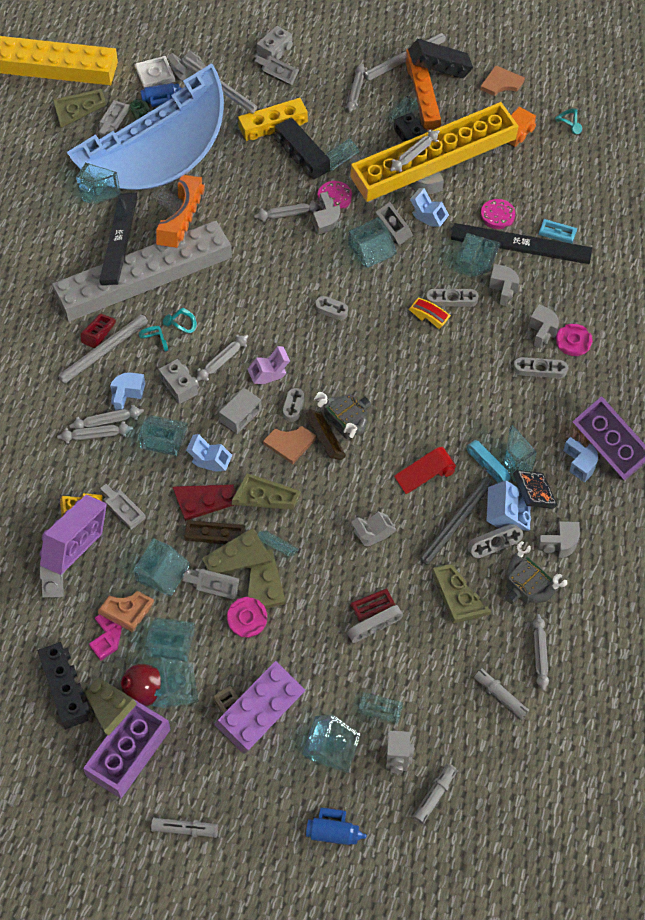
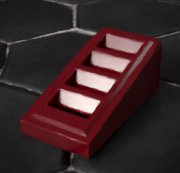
(94, 340)

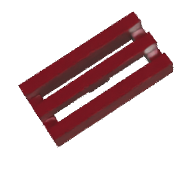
(360, 617)

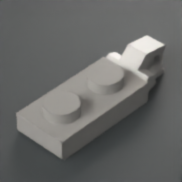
(278, 68)
(113, 118)
(122, 507)
(212, 582)

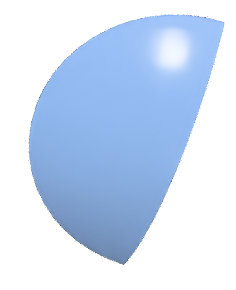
(163, 141)

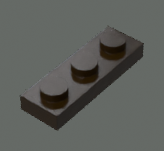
(325, 435)
(212, 532)

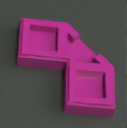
(107, 642)

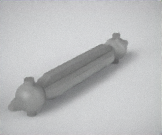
(356, 87)
(416, 149)
(287, 211)
(222, 357)
(107, 418)
(95, 432)
(540, 652)

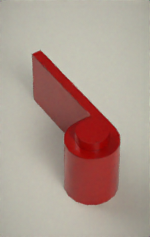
(425, 468)

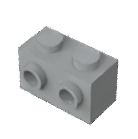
(274, 43)
(394, 222)
(178, 381)
(240, 410)
(399, 751)

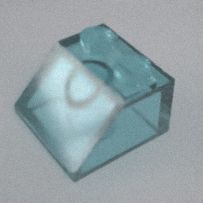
(97, 184)
(518, 453)
(177, 683)
(331, 743)

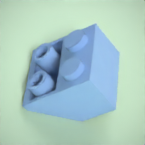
(507, 506)

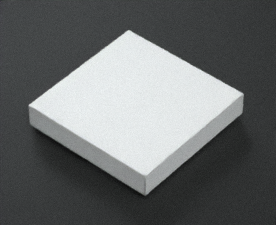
(154, 72)

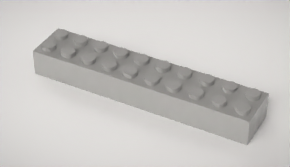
(143, 271)

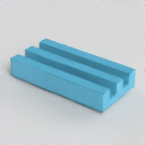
(557, 233)

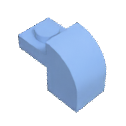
(426, 211)
(126, 386)
(208, 456)
(584, 461)

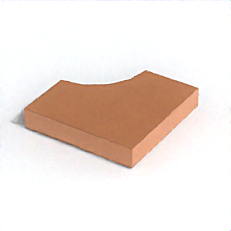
(501, 80)
(290, 444)
(126, 611)

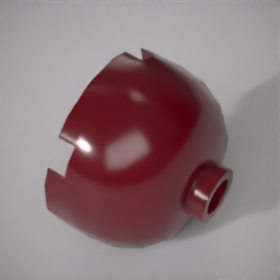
(141, 683)

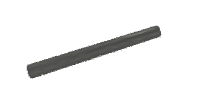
(455, 520)

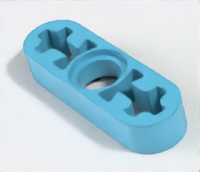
(487, 460)

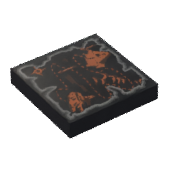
(534, 489)

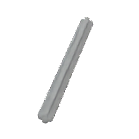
(397, 60)
(227, 90)
(102, 349)

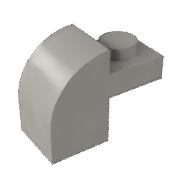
(181, 70)
(432, 183)
(329, 215)
(504, 279)
(546, 324)
(374, 529)
(564, 542)
(51, 583)

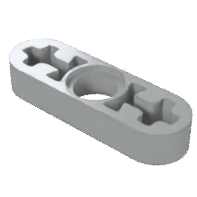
(455, 292)
(554, 373)
(486, 539)
(376, 622)

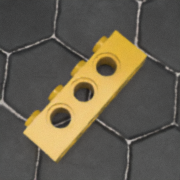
(265, 120)

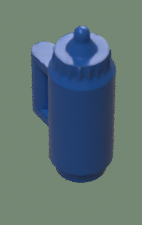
(159, 94)
(333, 831)

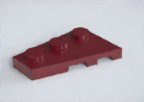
(202, 500)

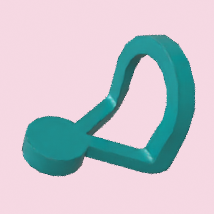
(576, 128)
(168, 320)
(153, 328)

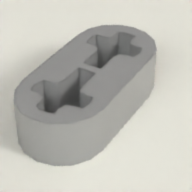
(331, 308)
(296, 405)

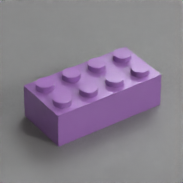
(612, 437)
(72, 534)
(259, 707)
(127, 750)

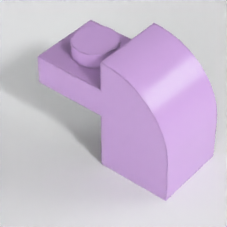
(269, 369)

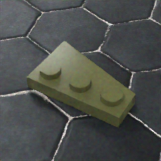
(77, 106)
(265, 493)
(239, 553)
(266, 584)
(457, 596)
(109, 704)

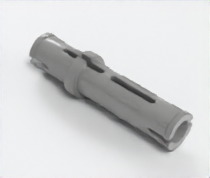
(493, 687)
(439, 786)
(184, 827)

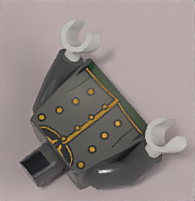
(345, 413)
(528, 580)

